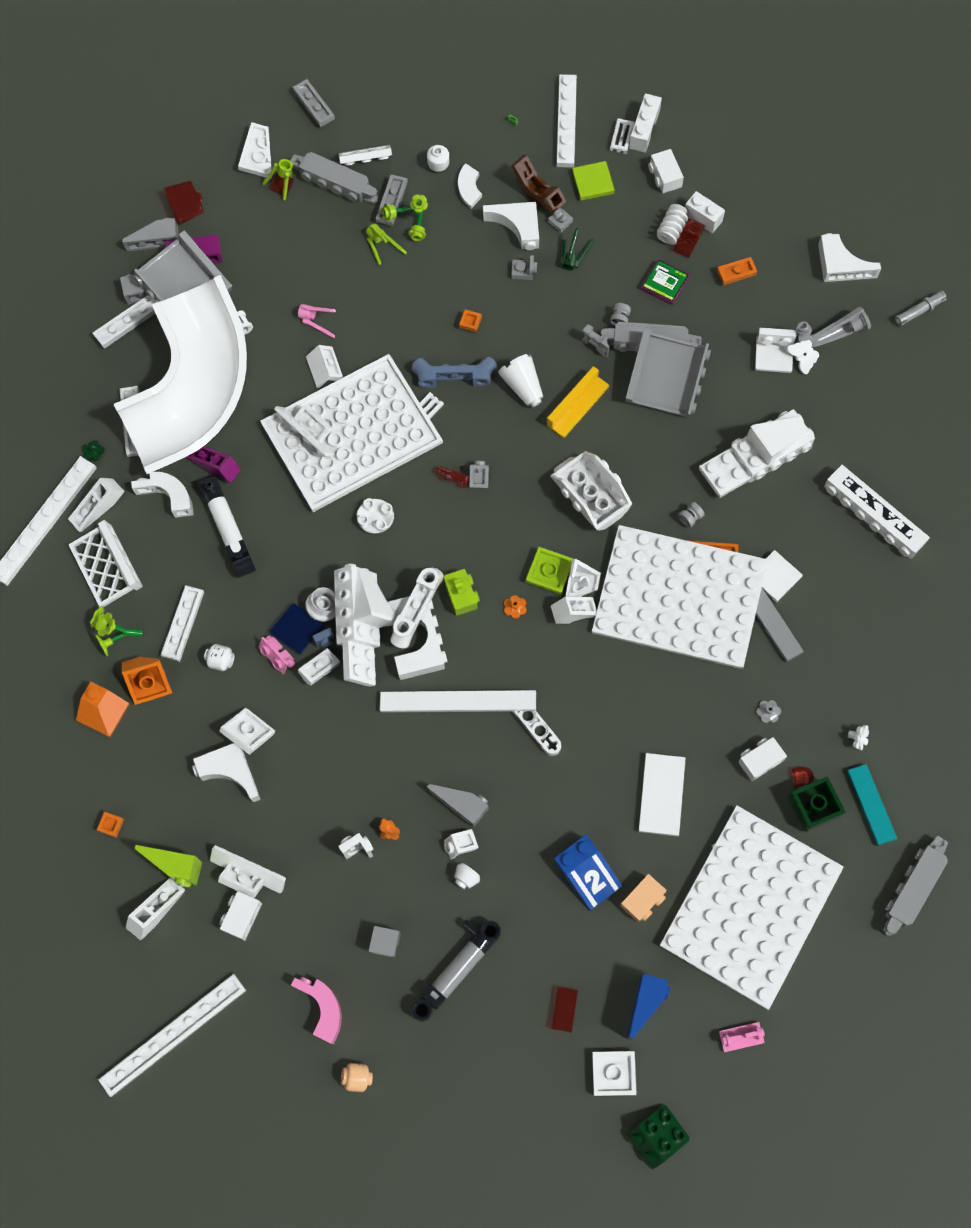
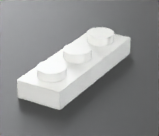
(365, 155)

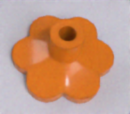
(515, 610)
(388, 829)

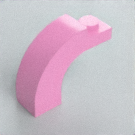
(331, 1016)

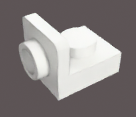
(460, 843)

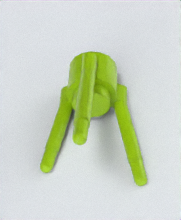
(284, 170)
(377, 235)

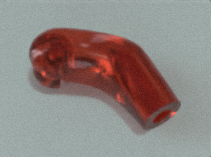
(452, 475)

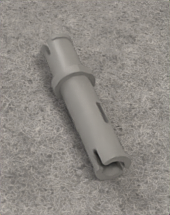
(927, 304)

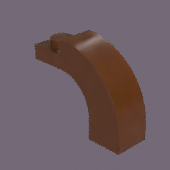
(545, 195)

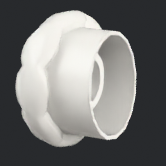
(321, 604)

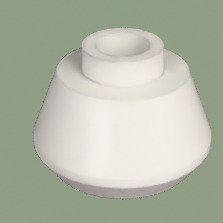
(466, 876)

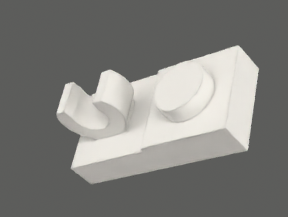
(318, 667)

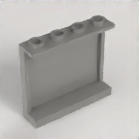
(177, 270)
(667, 374)

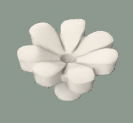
(859, 736)

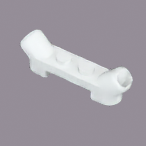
(415, 607)

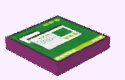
(665, 281)

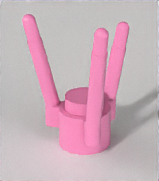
(308, 312)

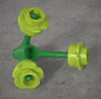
(418, 206)

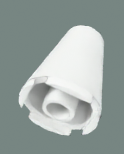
(523, 379)

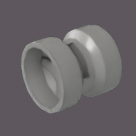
(620, 313)
(691, 514)

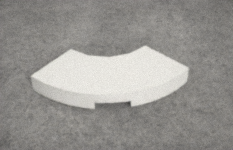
(467, 186)

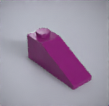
(215, 463)

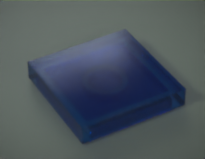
(296, 628)

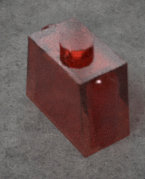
(184, 201)

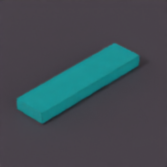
(871, 805)

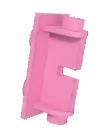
(270, 648)
(742, 1037)

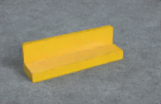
(577, 403)

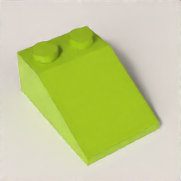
(180, 867)

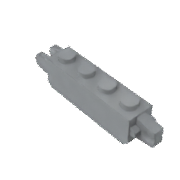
(335, 177)
(628, 335)
(916, 887)

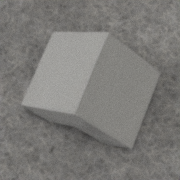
(384, 941)

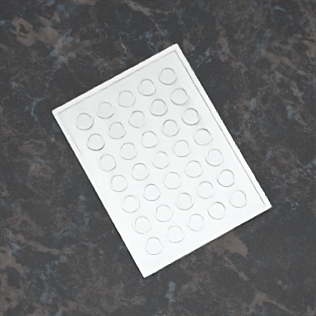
(373, 432)
(680, 596)
(751, 907)

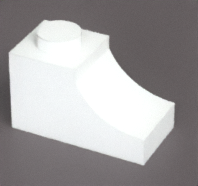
(572, 609)

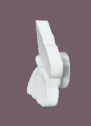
(798, 350)

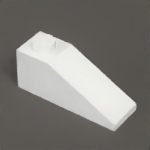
(96, 503)
(153, 909)

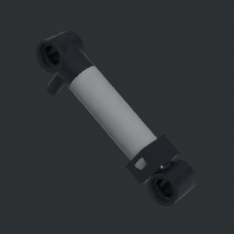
(458, 969)

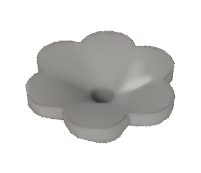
(765, 714)

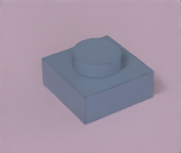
(324, 638)

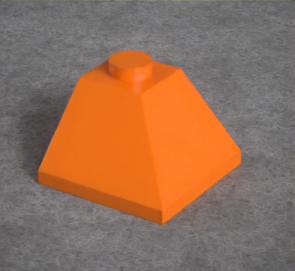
(145, 679)
(101, 709)

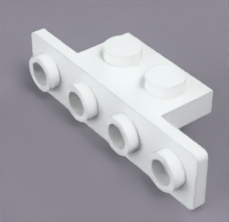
(310, 425)
(244, 874)

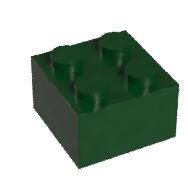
(816, 804)

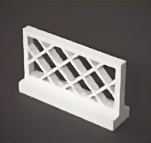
(120, 559)

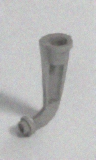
(843, 327)

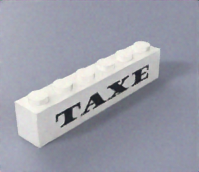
(876, 512)

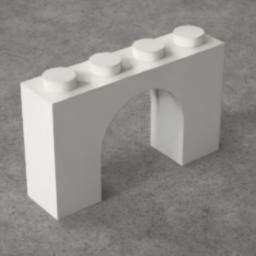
(429, 657)

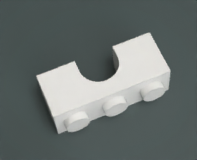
(644, 123)

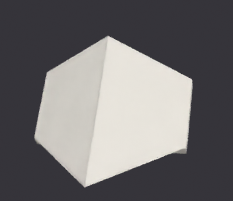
(582, 579)

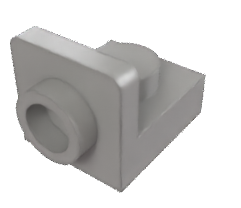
(524, 269)
(479, 474)

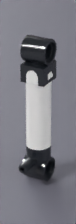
(227, 526)

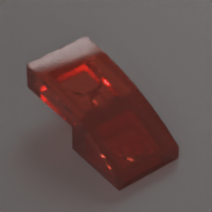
(689, 238)

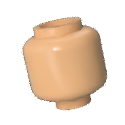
(356, 1077)

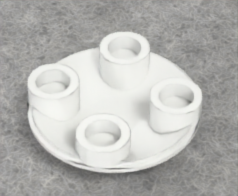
(375, 515)

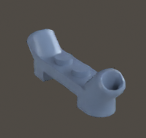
(479, 373)

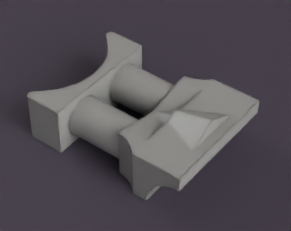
(596, 340)

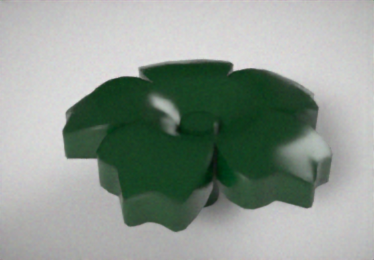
(92, 451)

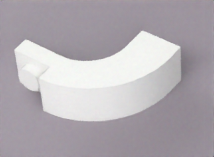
(164, 483)

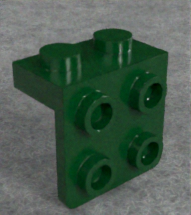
(658, 1137)

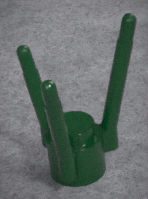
(569, 261)

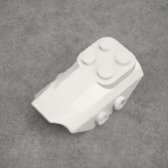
(592, 489)

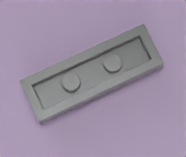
(313, 103)
(393, 195)

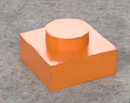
(470, 321)
(110, 824)

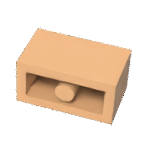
(643, 899)

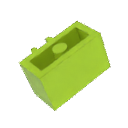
(460, 592)

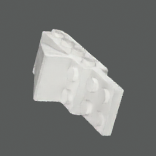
(758, 453)
(359, 615)

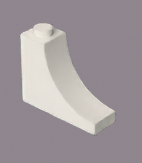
(519, 218)
(840, 264)
(227, 764)

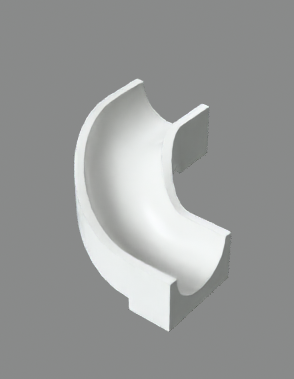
(201, 380)

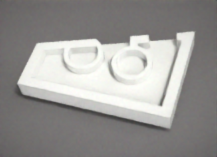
(256, 151)

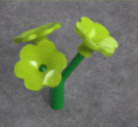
(105, 625)

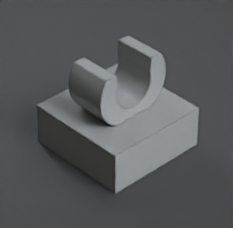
(560, 219)

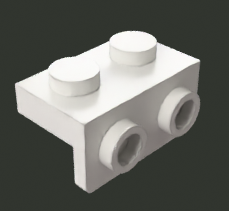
(352, 845)

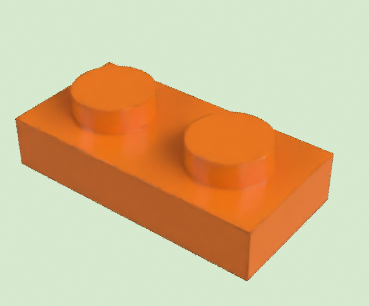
(737, 271)

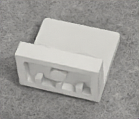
(772, 350)

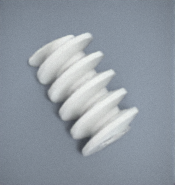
(672, 224)

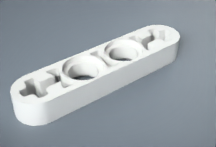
(535, 722)

